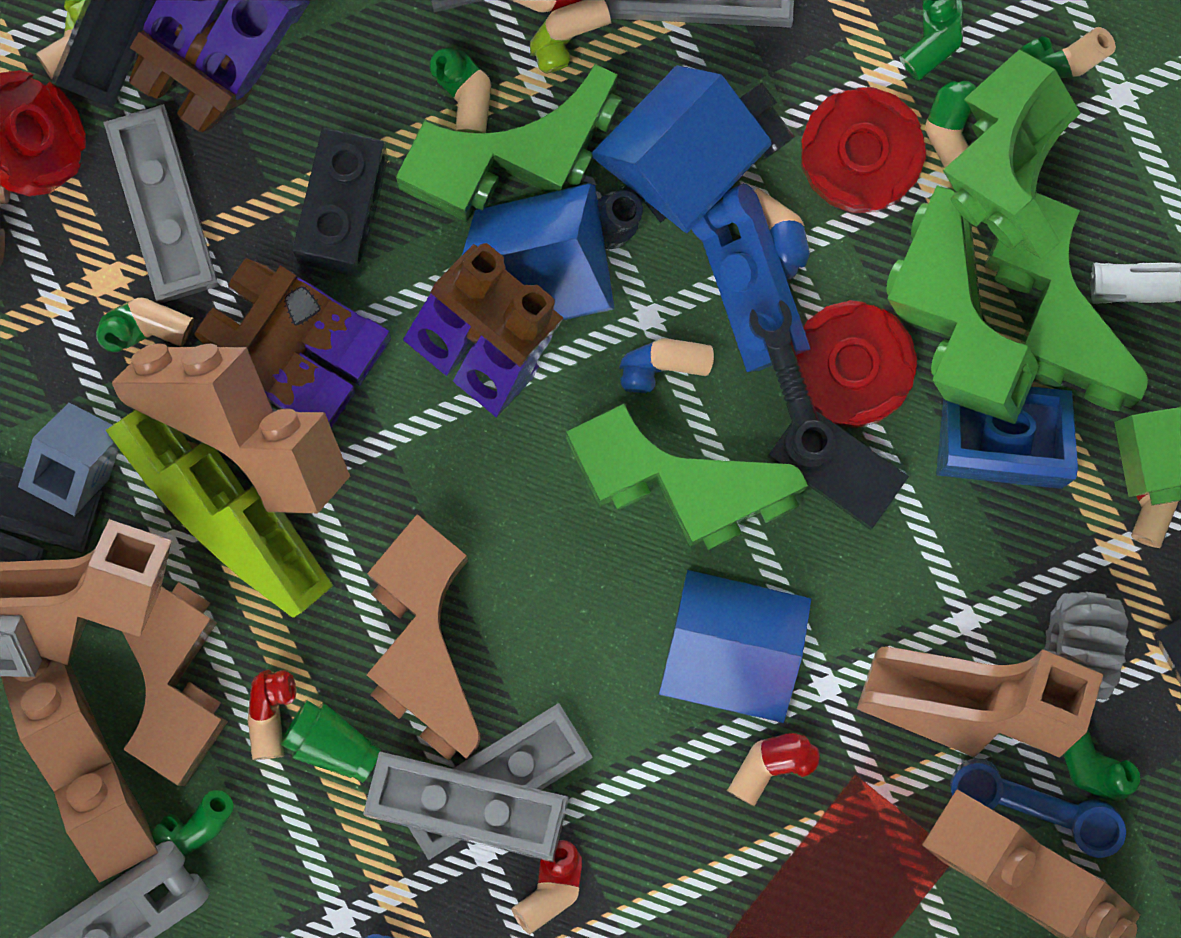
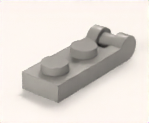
(125, 906)

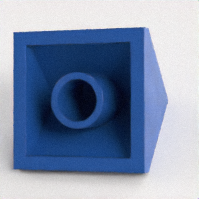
(684, 145)
(552, 244)
(1030, 452)
(736, 646)

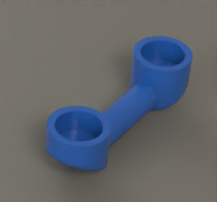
(1093, 823)

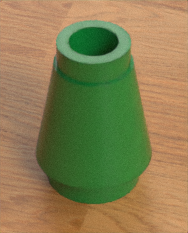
(329, 742)

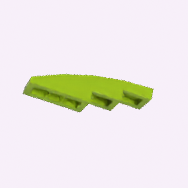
(221, 514)

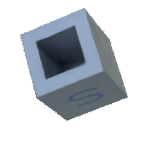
(69, 459)

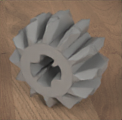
(1090, 633)

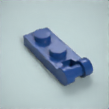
(748, 273)

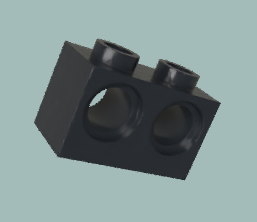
(340, 202)

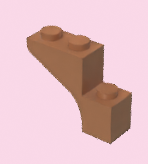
(222, 403)
(108, 586)
(417, 667)
(971, 702)
(175, 723)
(78, 766)
(1027, 873)

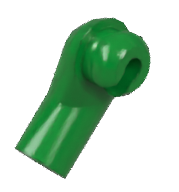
(940, 37)
(1100, 773)
(202, 826)

